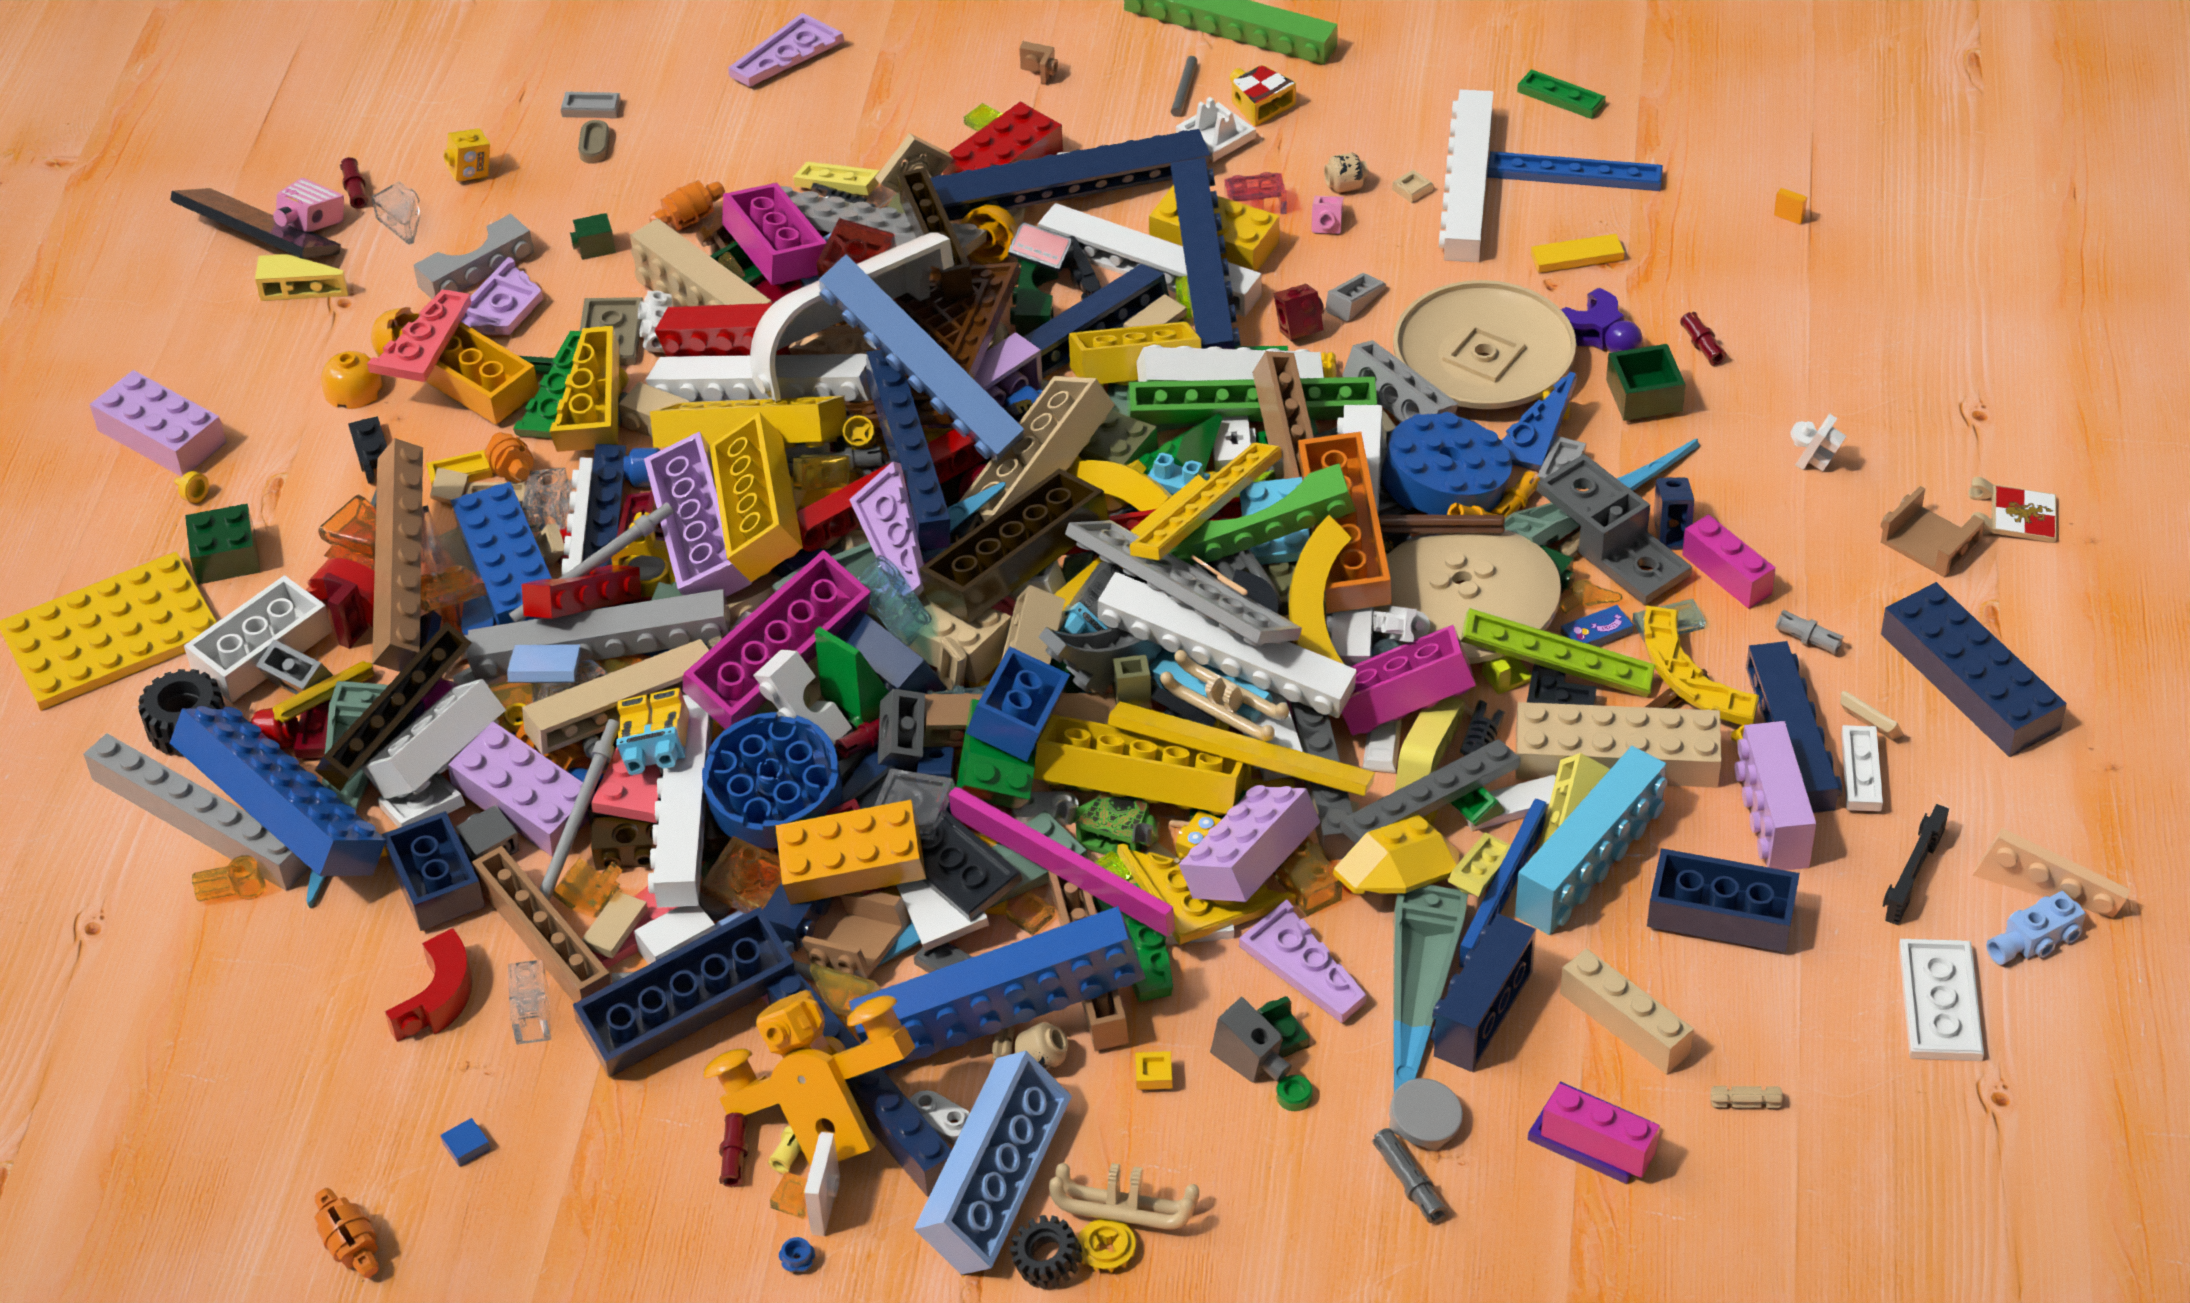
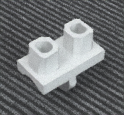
(1805, 435)
(1401, 623)

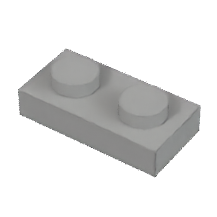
(1560, 454)

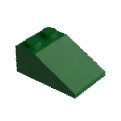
(1191, 445)
(848, 679)
(993, 773)

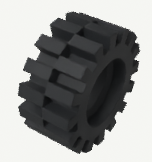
(1037, 1236)

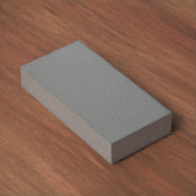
(591, 104)

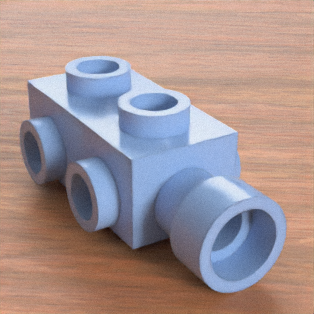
(2038, 929)

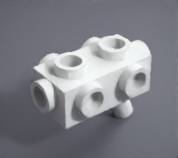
(650, 313)

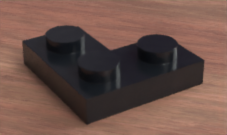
(1550, 687)

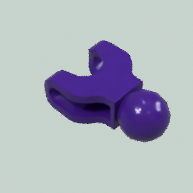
(1603, 324)

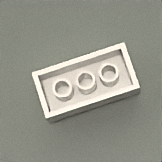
(240, 639)
(433, 740)

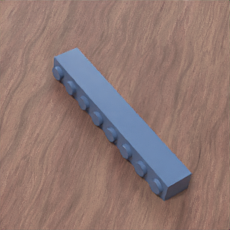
(920, 358)

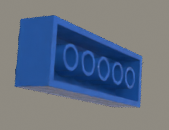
(499, 546)

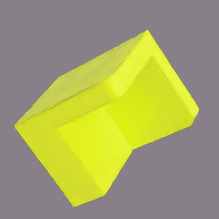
(1505, 673)

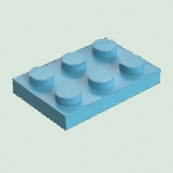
(1263, 495)

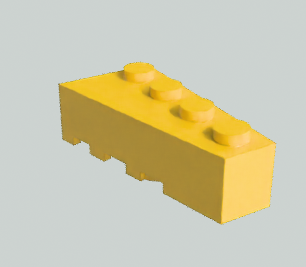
(591, 395)

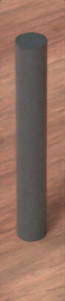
(1184, 86)

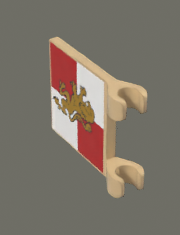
(2016, 511)

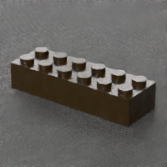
(1011, 545)

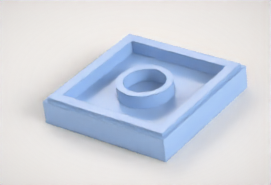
(544, 663)

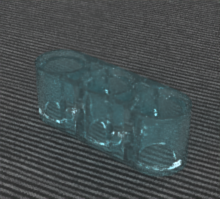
(894, 600)

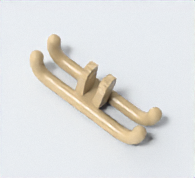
(1223, 698)
(1121, 1206)

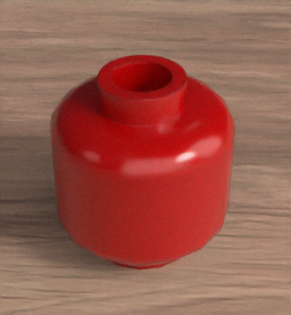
(280, 732)

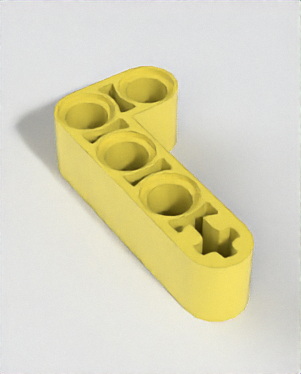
(1428, 740)

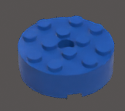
(1445, 462)
(770, 775)

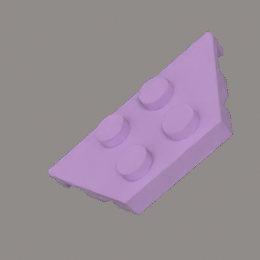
(502, 301)

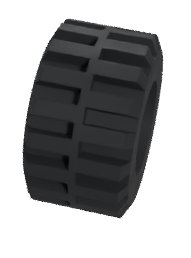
(167, 696)

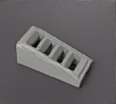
(1350, 298)

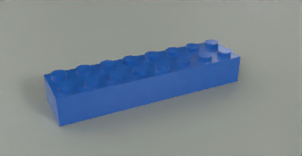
(278, 792)
(1013, 984)

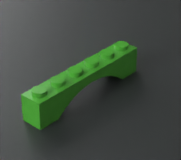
(1314, 499)

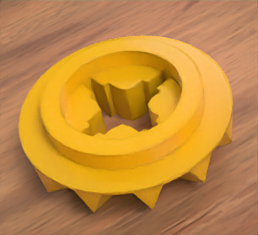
(1106, 1232)

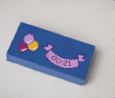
(1599, 627)

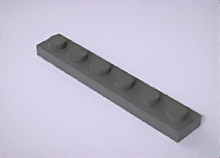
(1433, 790)

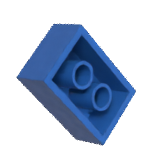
(1017, 703)

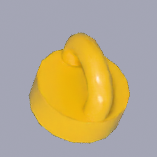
(192, 486)

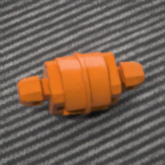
(688, 204)
(509, 457)
(339, 1236)

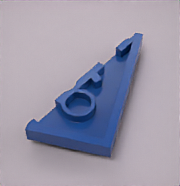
(1538, 427)

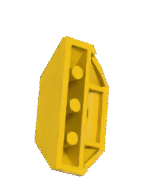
(1398, 858)

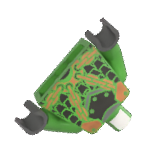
(1110, 822)

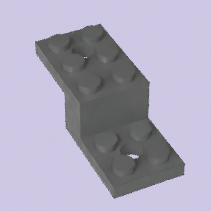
(1614, 529)

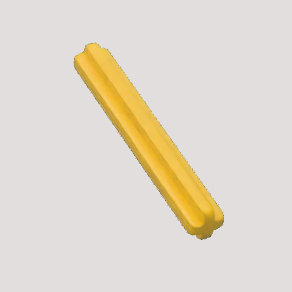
(320, 692)

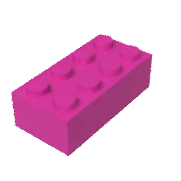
(773, 233)
(1408, 680)

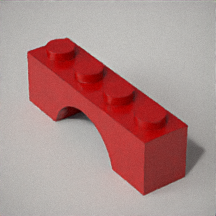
(569, 596)

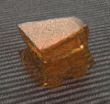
(352, 532)

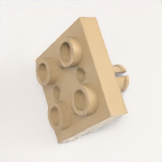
(917, 155)

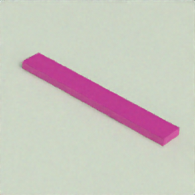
(1062, 861)

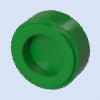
(1294, 1093)

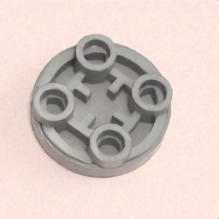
(1425, 1113)

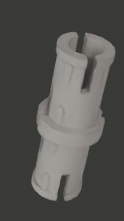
(1809, 632)

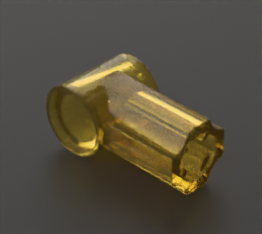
(239, 877)

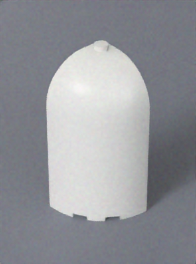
(806, 313)

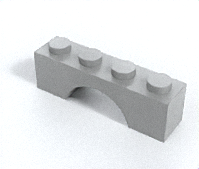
(457, 272)

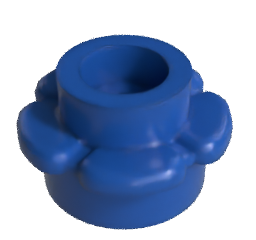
(796, 1247)

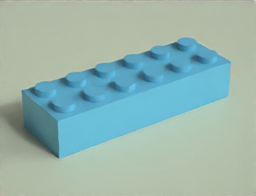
(1590, 840)

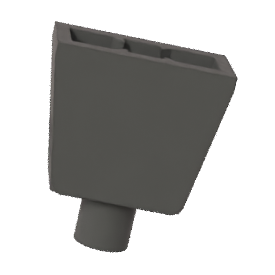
(1248, 1043)

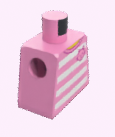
(308, 206)

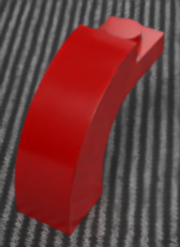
(349, 571)
(443, 997)

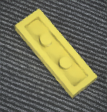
(844, 178)
(1479, 865)

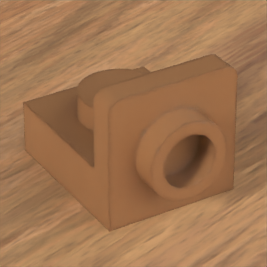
(1038, 59)

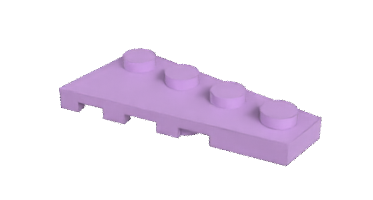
(785, 48)
(889, 522)
(1296, 956)

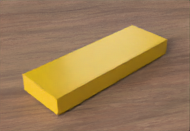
(1577, 253)

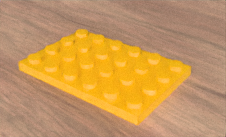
(106, 630)

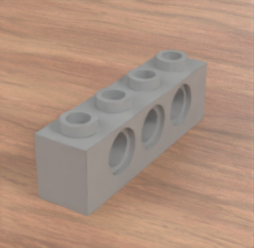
(1397, 385)

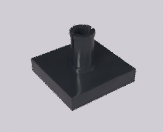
(1177, 706)

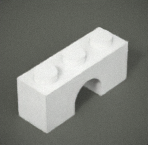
(784, 683)

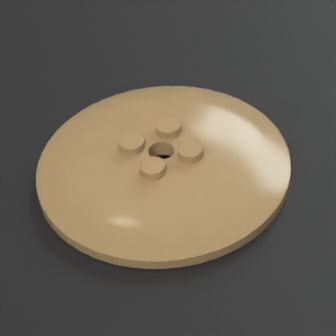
(1457, 323)
(1501, 577)

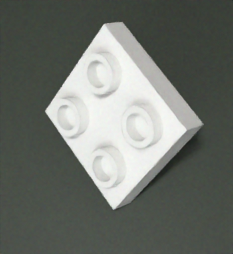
(1220, 128)

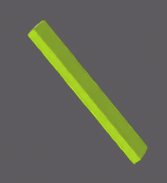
(1557, 652)

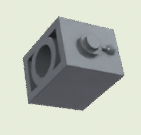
(486, 832)

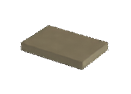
(623, 316)

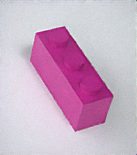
(1728, 561)
(1600, 1130)

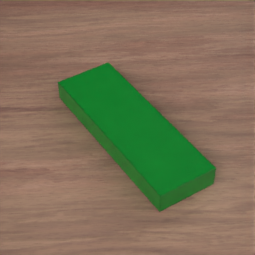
(1561, 94)

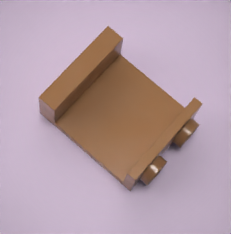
(1928, 536)
(863, 934)

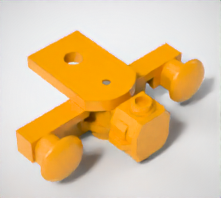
(813, 1069)

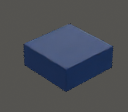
(465, 1142)

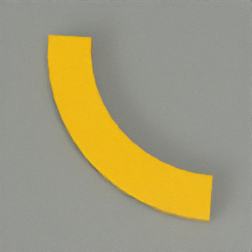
(1122, 482)
(1309, 583)
(1686, 677)

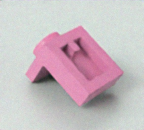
(1327, 214)

